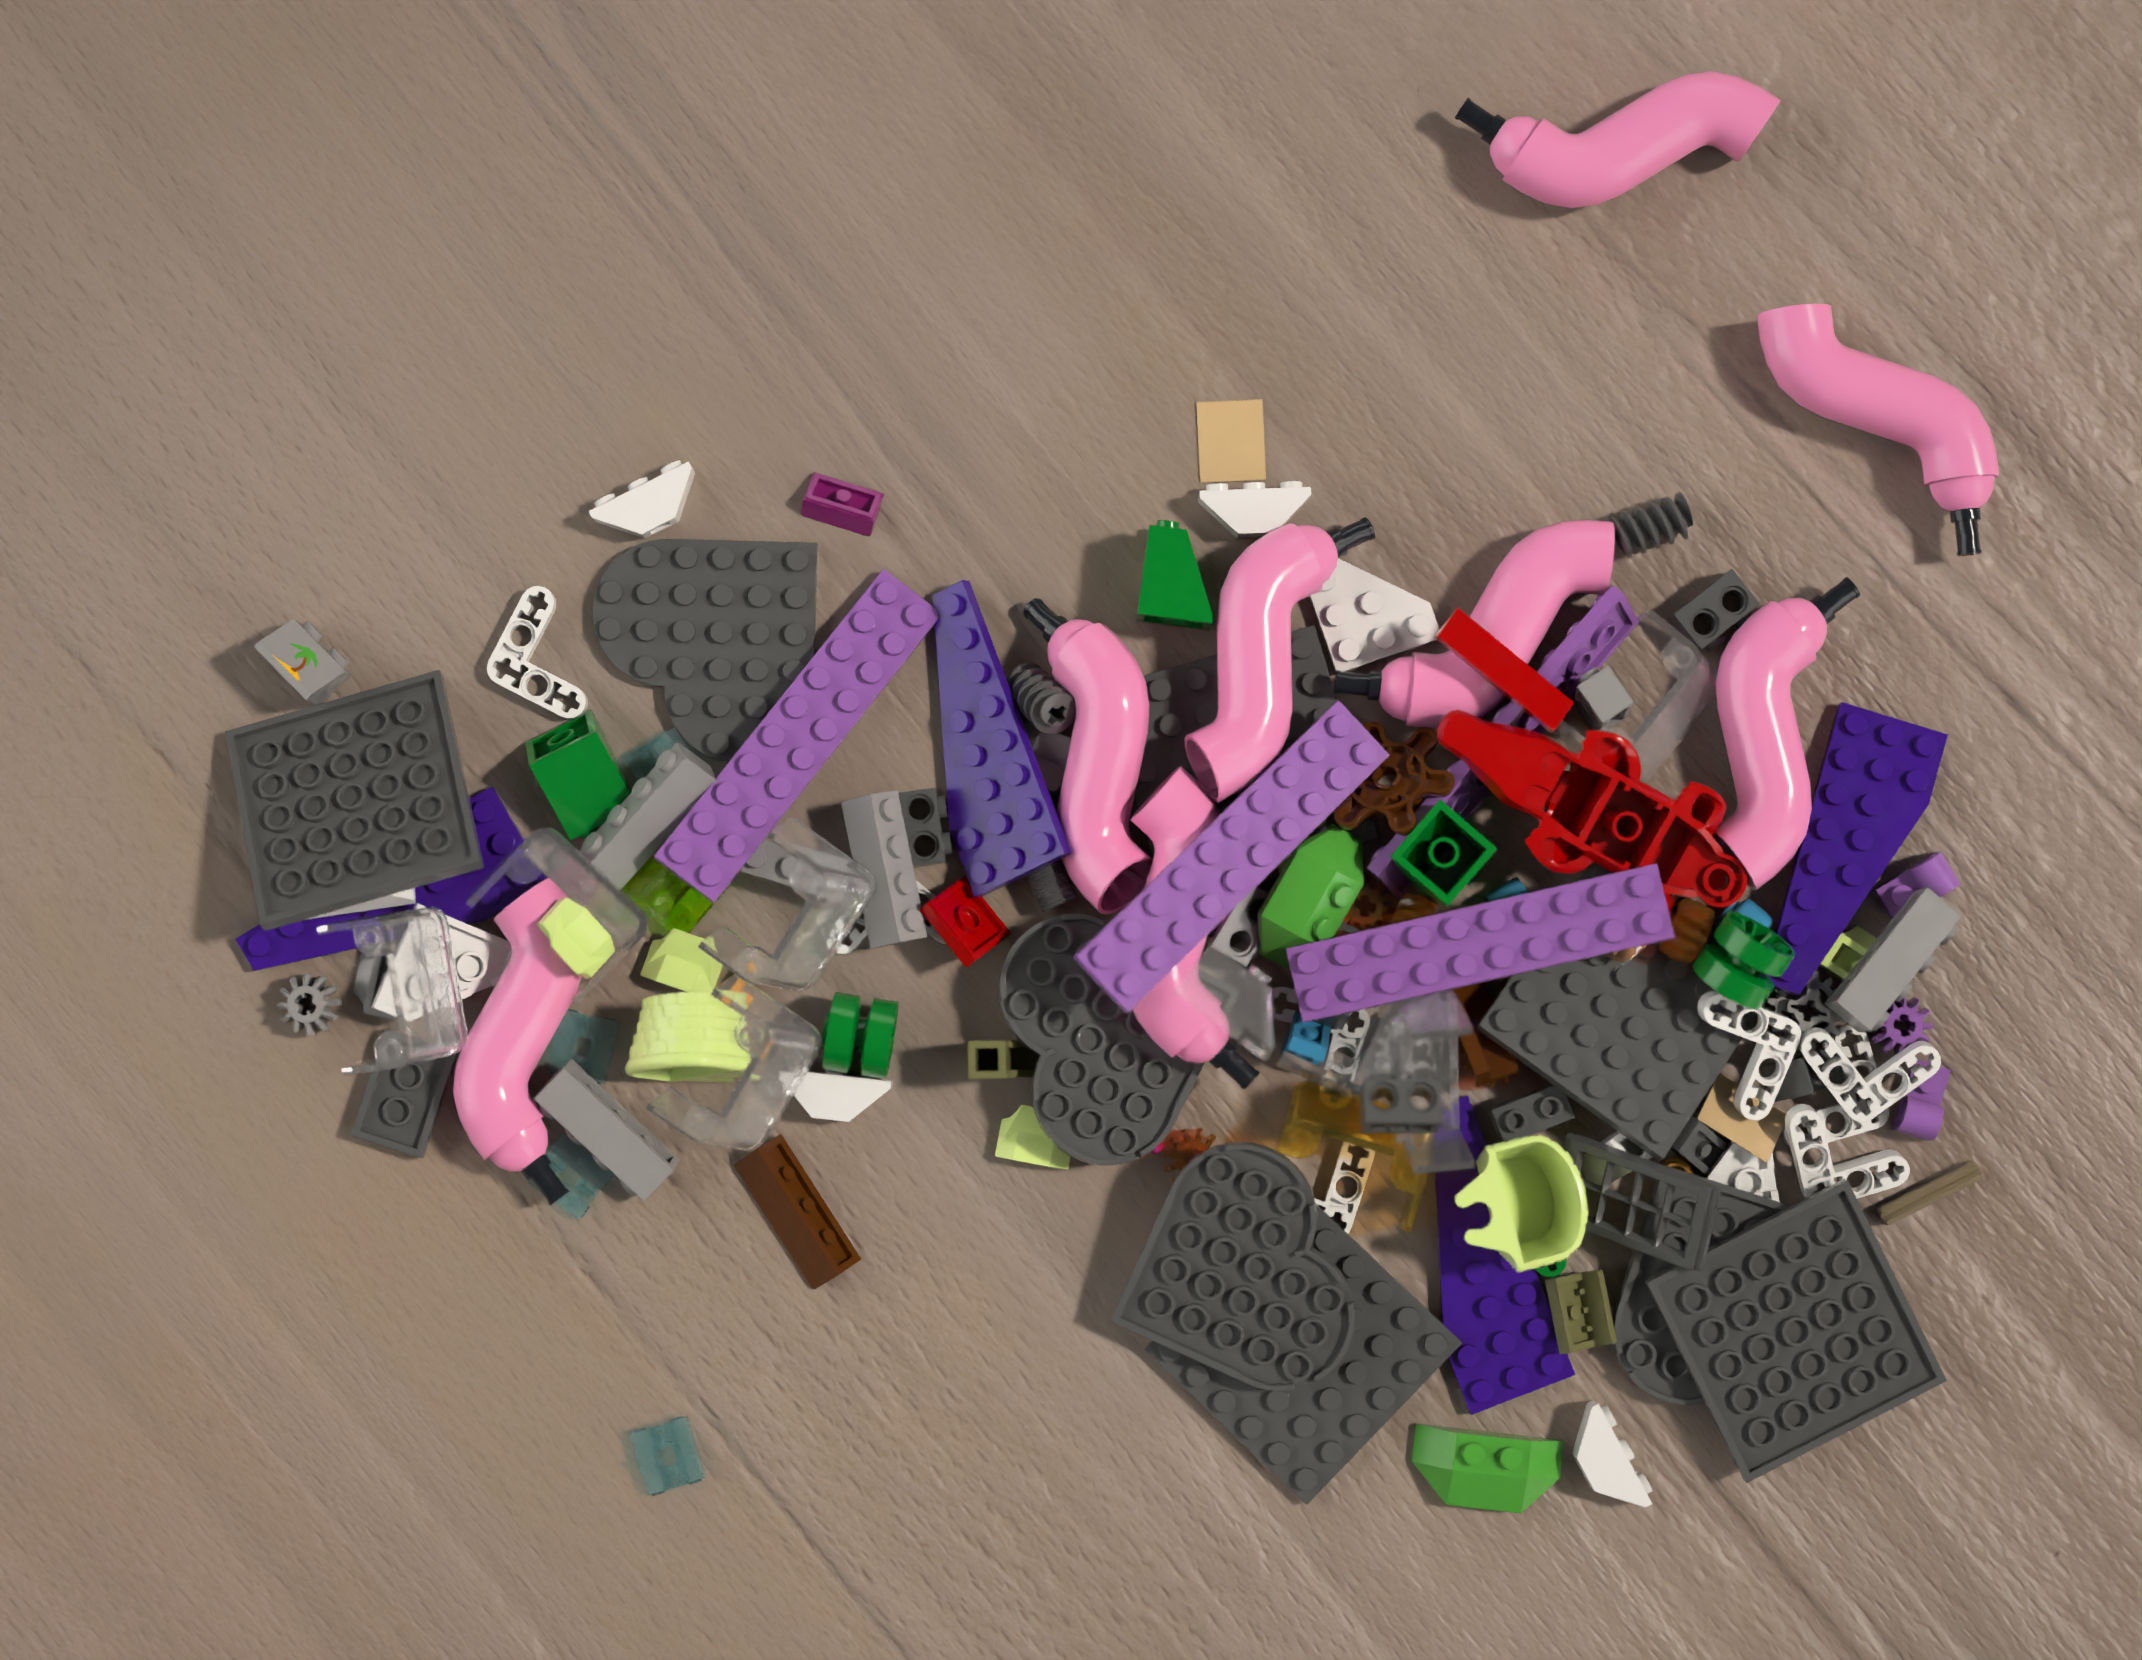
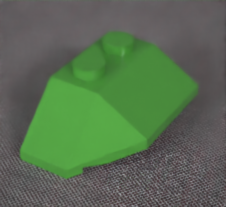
(1311, 893)
(1486, 1466)

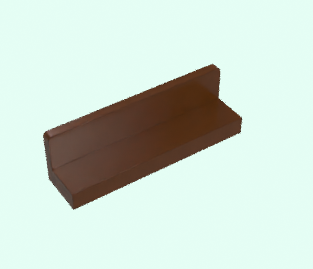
(1484, 1057)
(797, 1212)

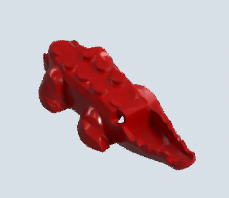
(1600, 807)

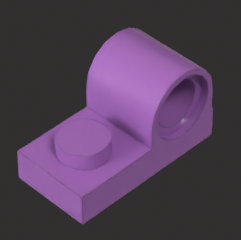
(1930, 872)
(1920, 1110)

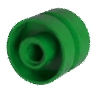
(1743, 960)
(873, 1035)

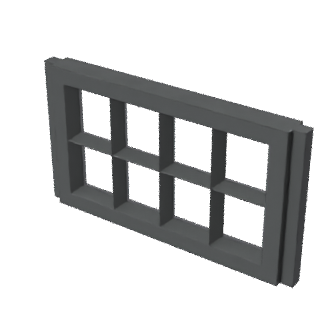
(1700, 1225)

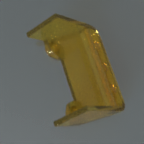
(1322, 1111)

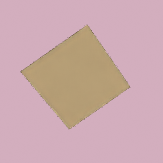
(1231, 440)
(1721, 1115)

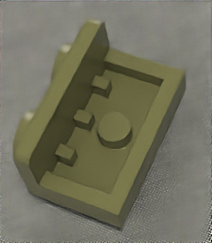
(1580, 1311)

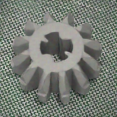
(297, 1009)

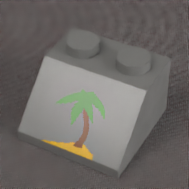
(304, 660)

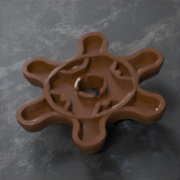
(1411, 784)

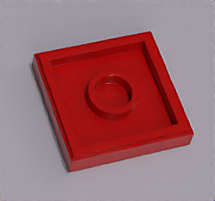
(965, 922)

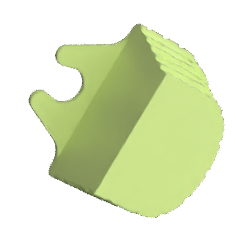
(686, 1040)
(1532, 1202)

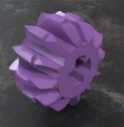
(1914, 1030)

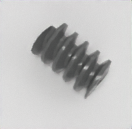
(1652, 524)
(1041, 698)

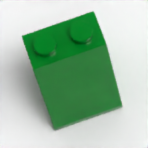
(1171, 581)
(578, 774)
(1442, 854)

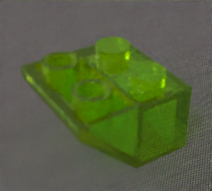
(667, 897)

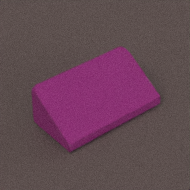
(841, 504)

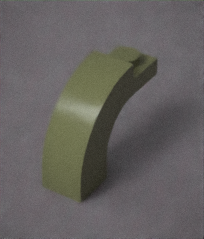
(999, 1059)

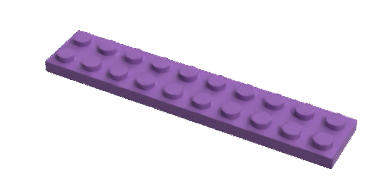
(1585, 647)
(797, 736)
(1231, 857)
(1480, 943)

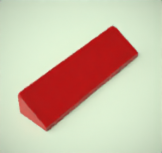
(1504, 670)

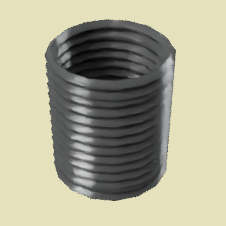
(1051, 886)

